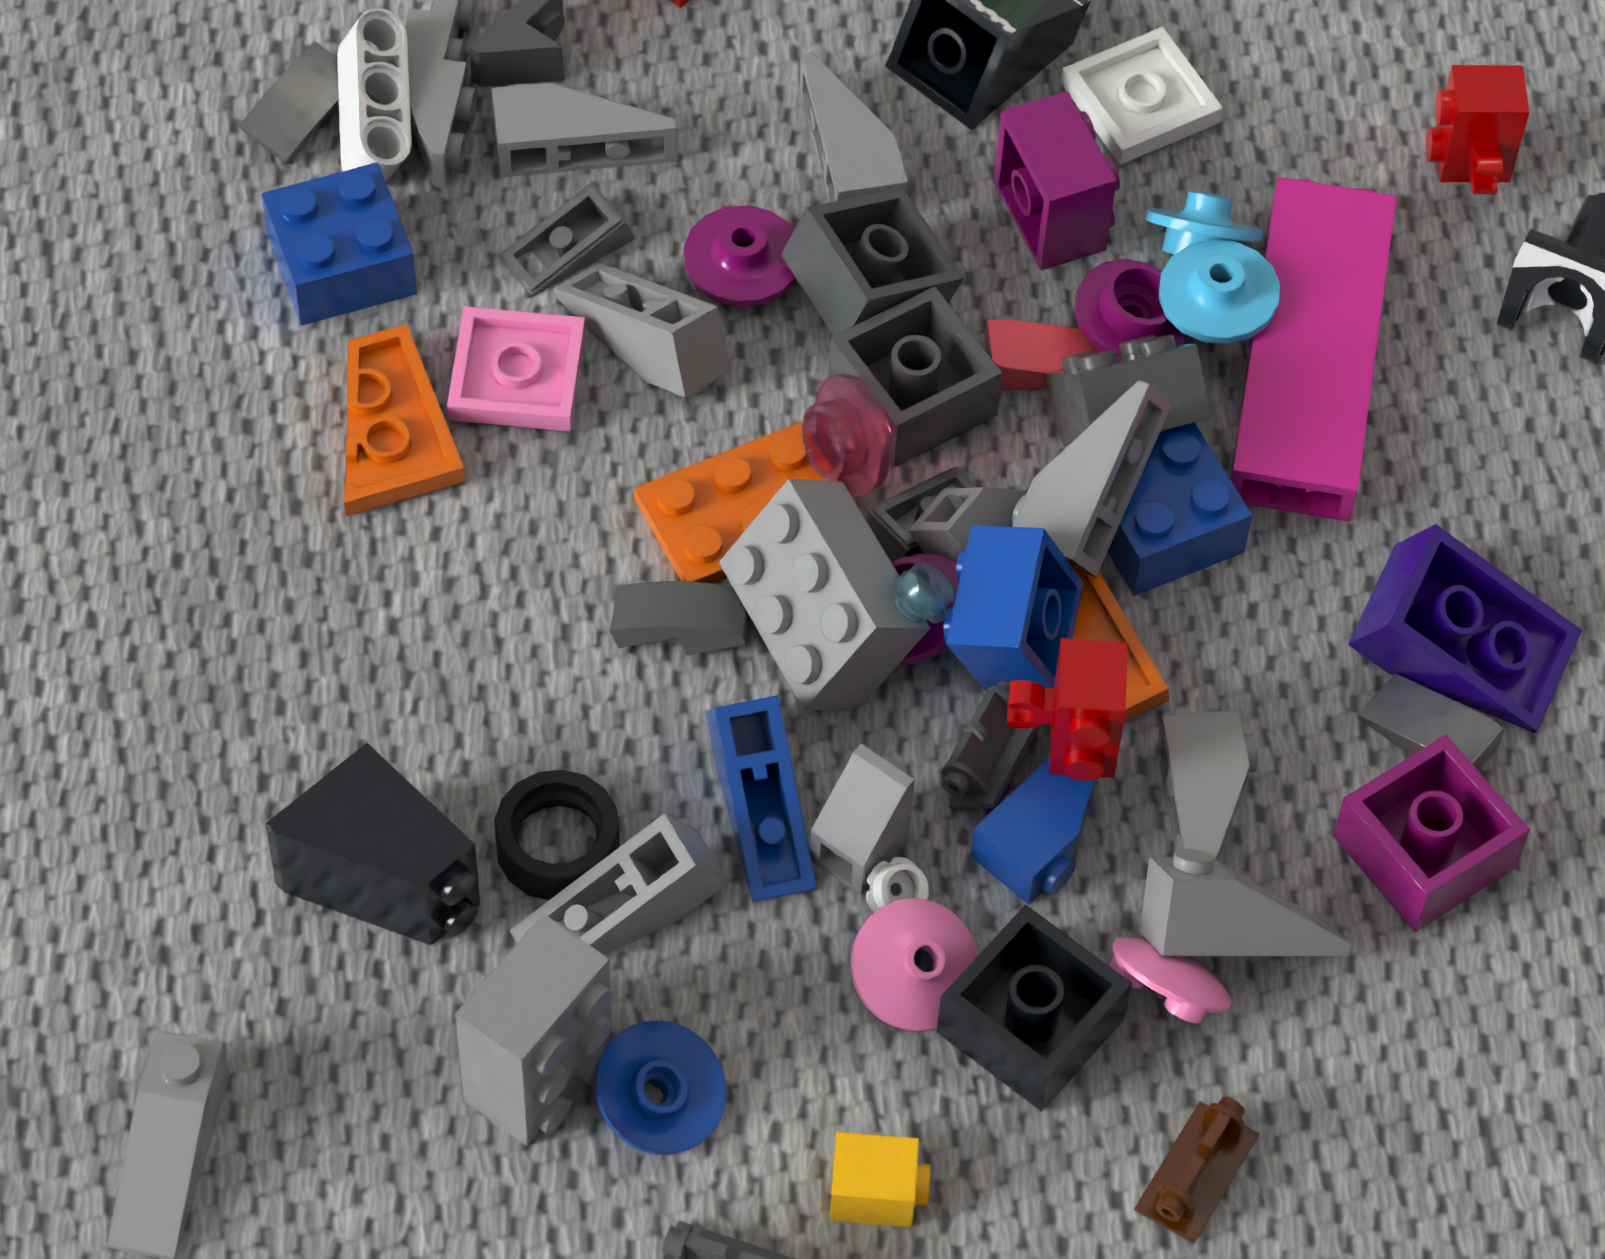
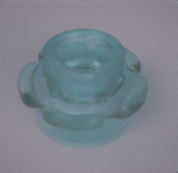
(923, 593)

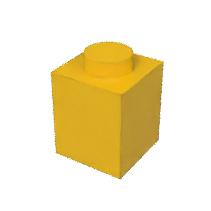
(877, 1179)

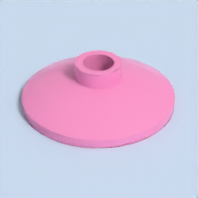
(886, 968)

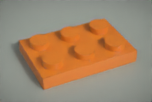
(712, 502)

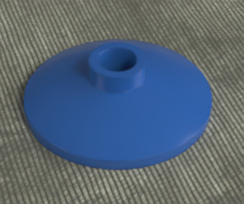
(680, 1068)

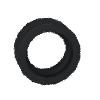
(545, 791)

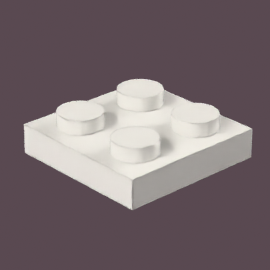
(1141, 95)

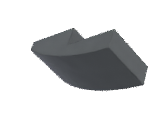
(696, 613)

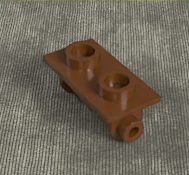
(1198, 1168)

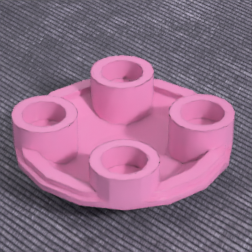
(1182, 979)

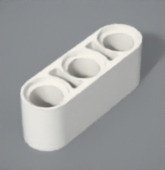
(384, 76)

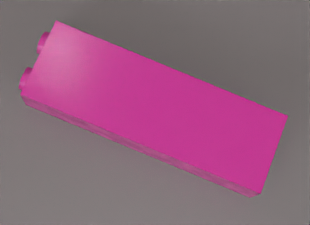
(1316, 358)

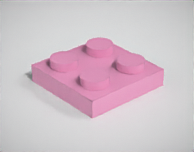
(516, 368)

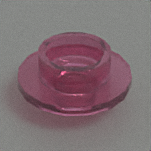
(848, 435)

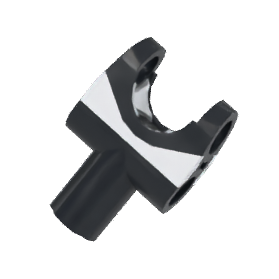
(1564, 273)

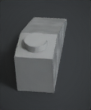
(569, 130)
(851, 142)
(650, 327)
(1092, 480)
(1204, 775)
(636, 888)
(1212, 910)
(168, 1143)

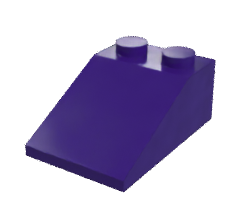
(1465, 630)

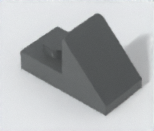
(521, 46)

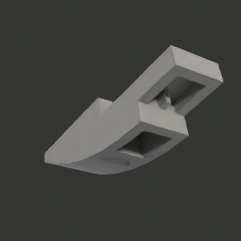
(440, 85)

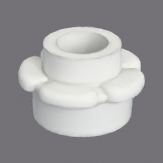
(901, 871)

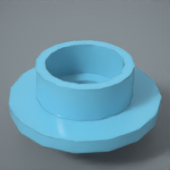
(1202, 219)
(1219, 291)

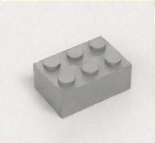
(821, 594)
(535, 1030)

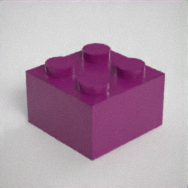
(1055, 180)
(1430, 832)

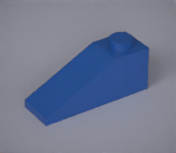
(761, 796)
(1034, 833)

